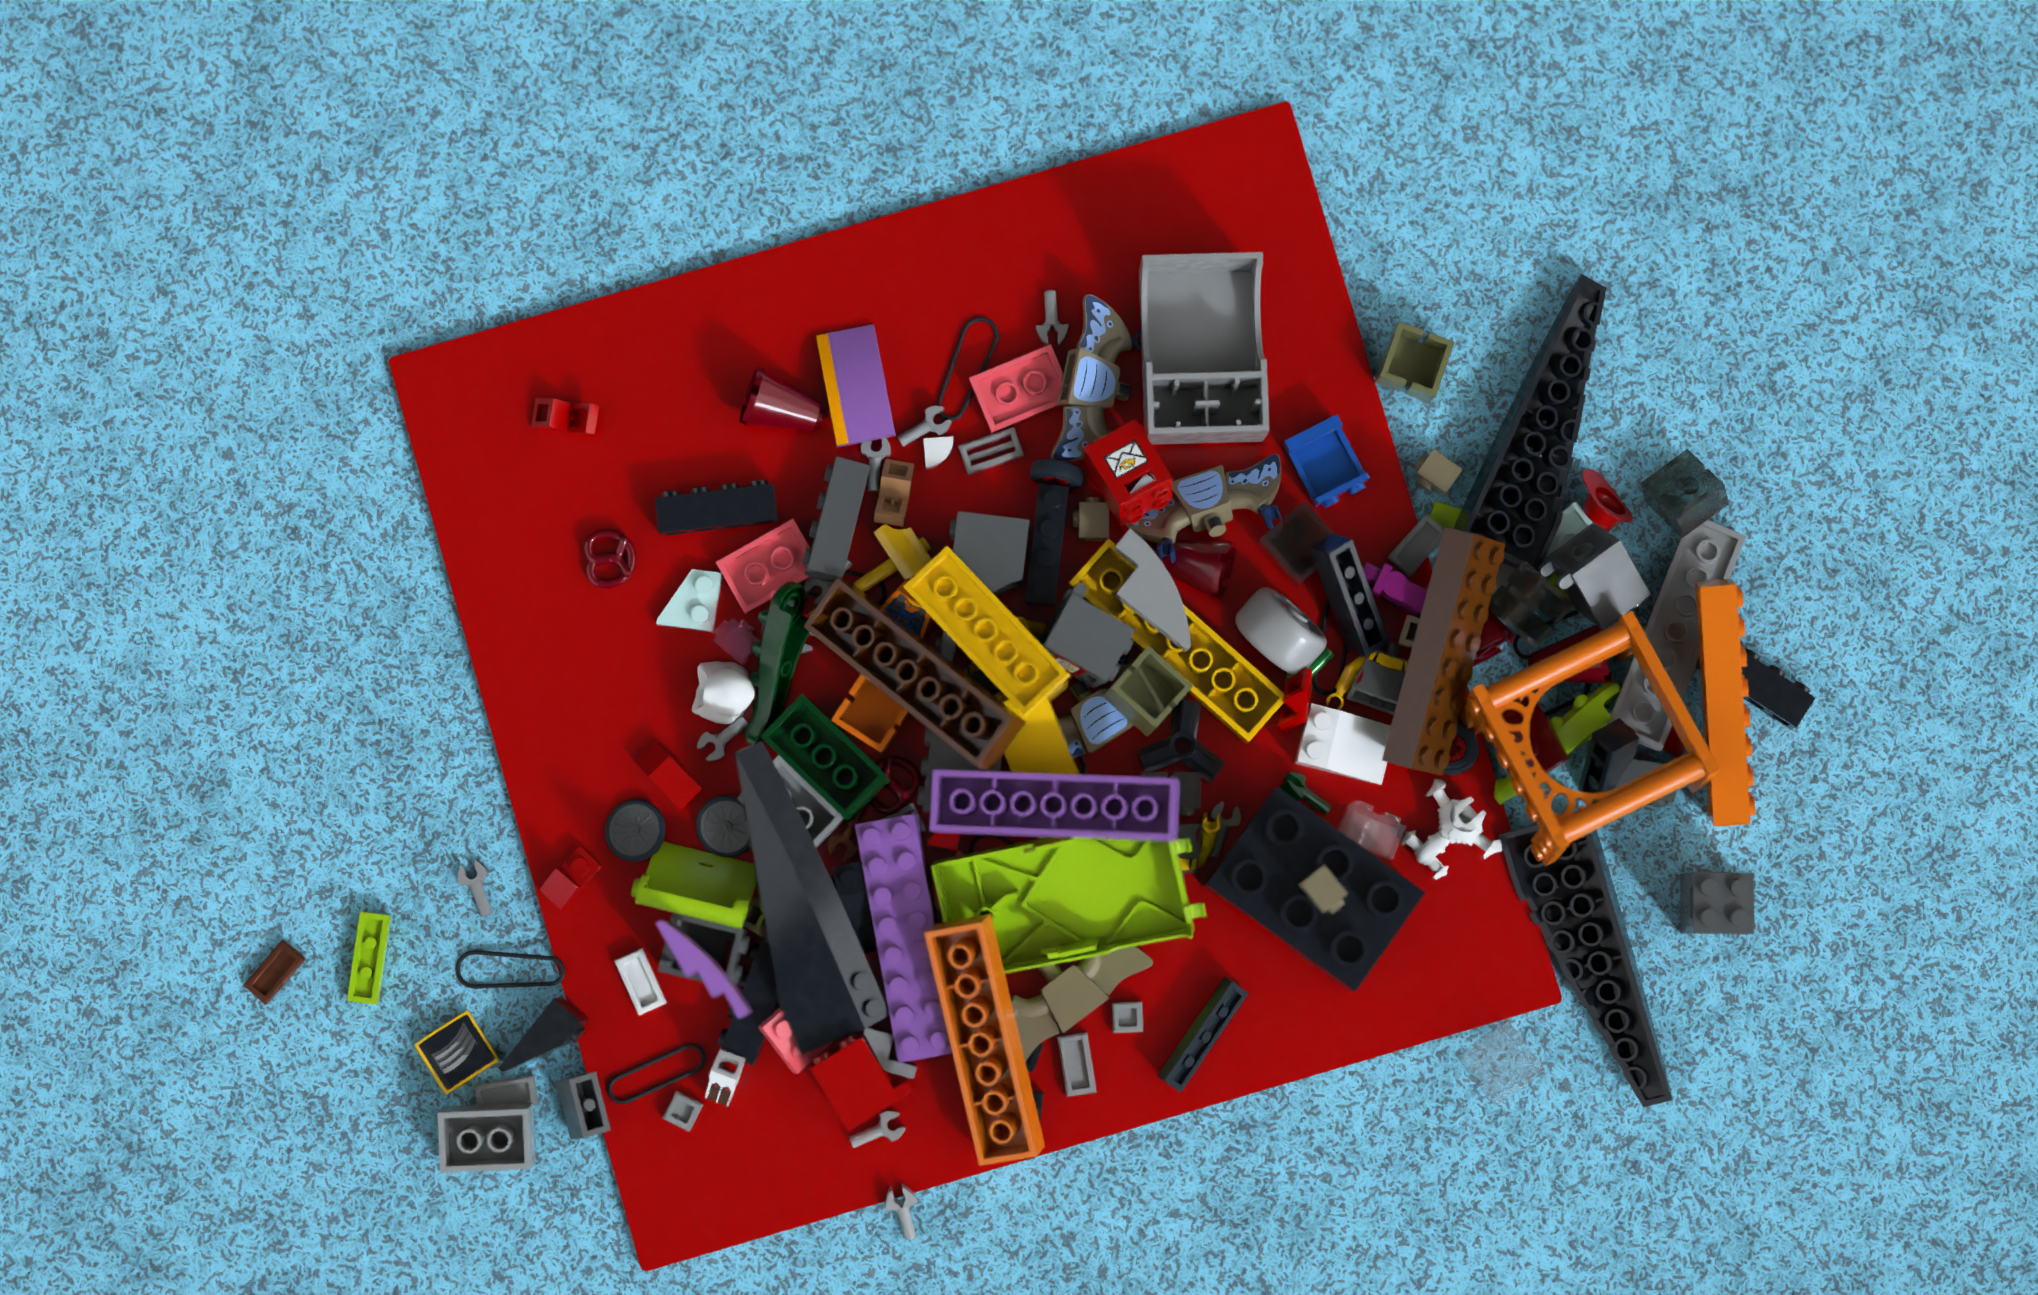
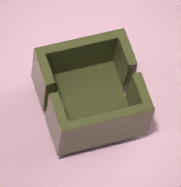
(1414, 364)
(1148, 691)

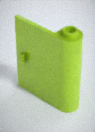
(697, 885)

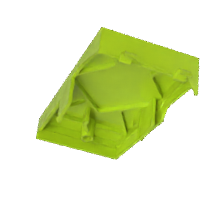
(1070, 896)

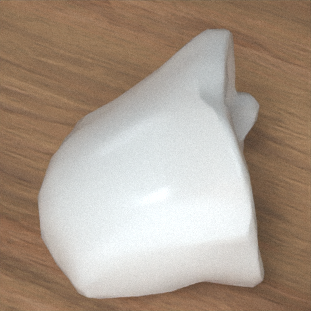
(722, 691)

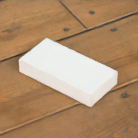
(640, 981)

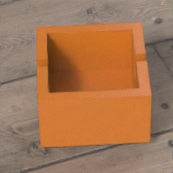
(870, 715)

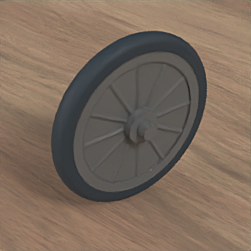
(723, 826)
(635, 830)

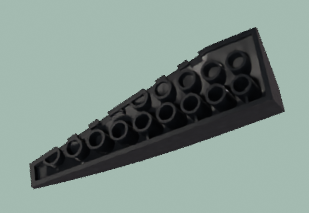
(1528, 464)
(1589, 938)
(813, 947)

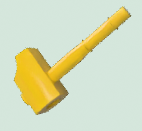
(905, 554)

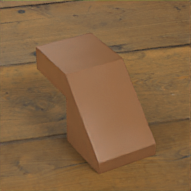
(894, 492)

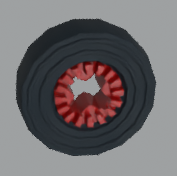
(1056, 473)
(1468, 751)

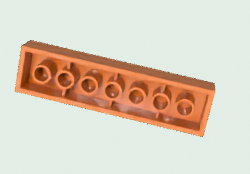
(1722, 700)
(984, 1039)

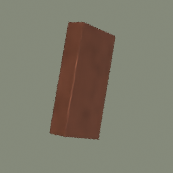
(274, 972)

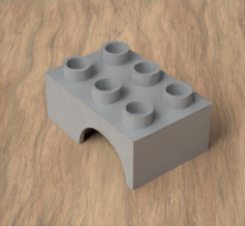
(1203, 348)

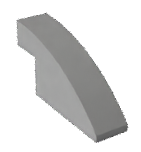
(1152, 591)

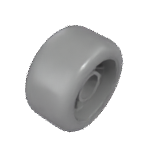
(1280, 630)

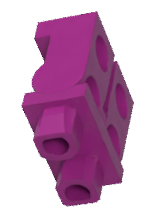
(1395, 589)

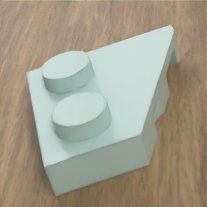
(694, 602)

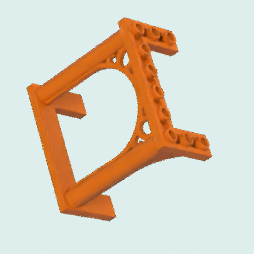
(1484, 713)

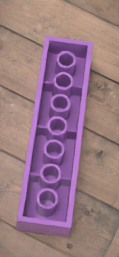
(1055, 805)
(901, 913)

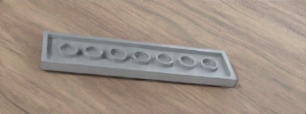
(1672, 628)

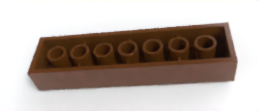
(1444, 651)
(914, 674)

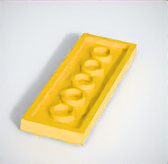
(986, 631)

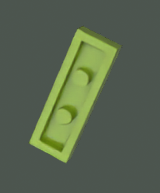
(369, 958)

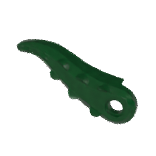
(777, 656)

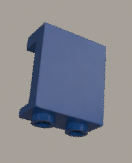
(1325, 462)

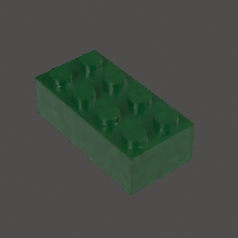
(825, 758)

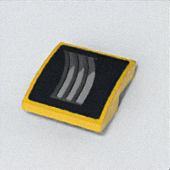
(456, 1052)

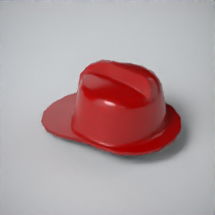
(1603, 503)

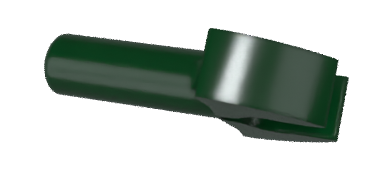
(1296, 788)

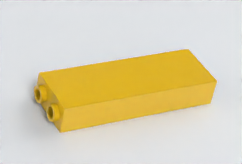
(1040, 743)

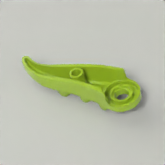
(1573, 728)

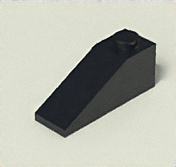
(1608, 757)
(854, 897)
(553, 1029)

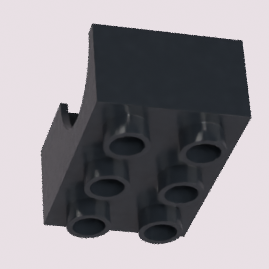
(1280, 851)

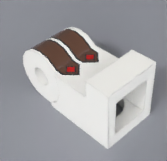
(722, 1080)

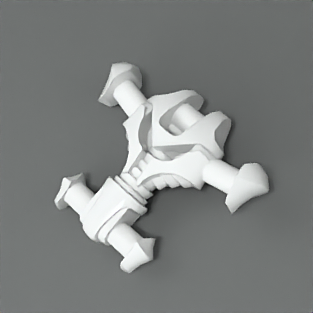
(1457, 824)

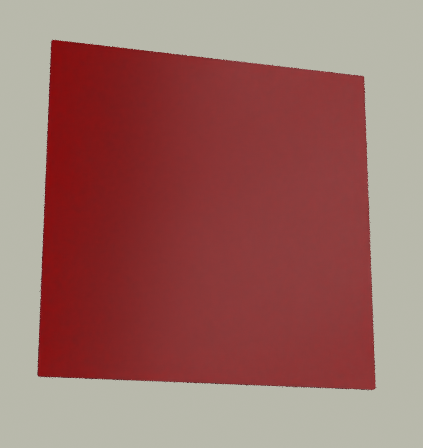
(590, 680)

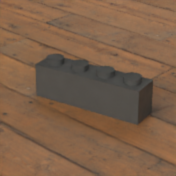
(836, 520)

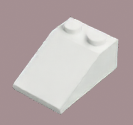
(1343, 744)

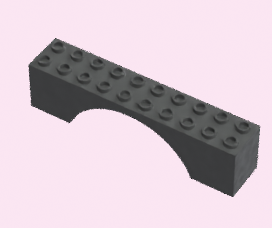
(996, 554)

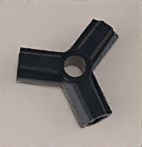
(1185, 726)

